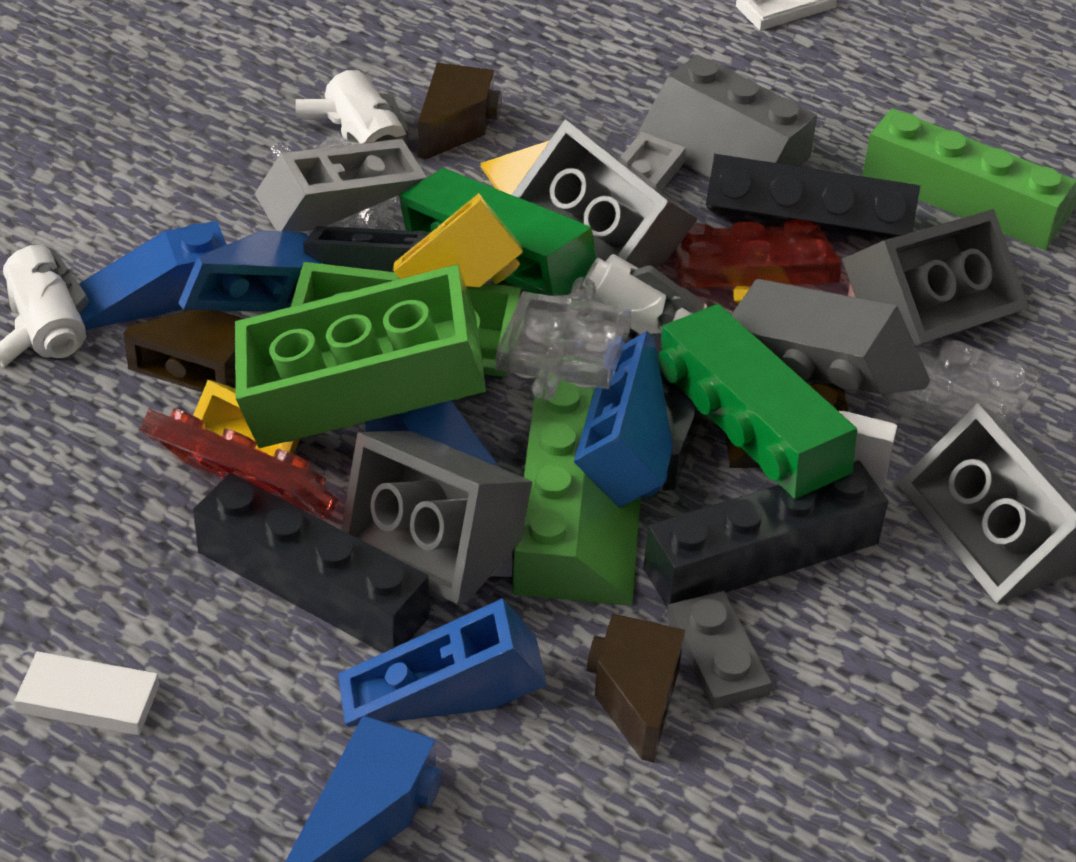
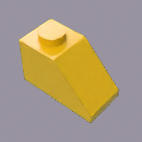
(470, 238)

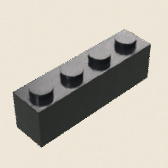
(812, 196)
(762, 536)
(312, 564)

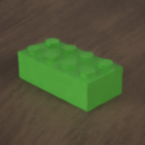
(358, 357)

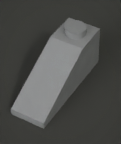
(335, 182)

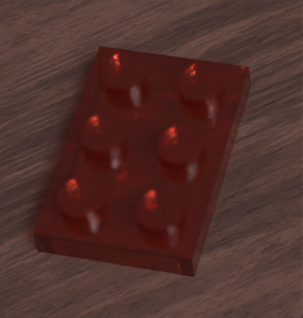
(750, 251)
(282, 475)

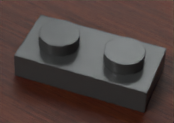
(719, 650)

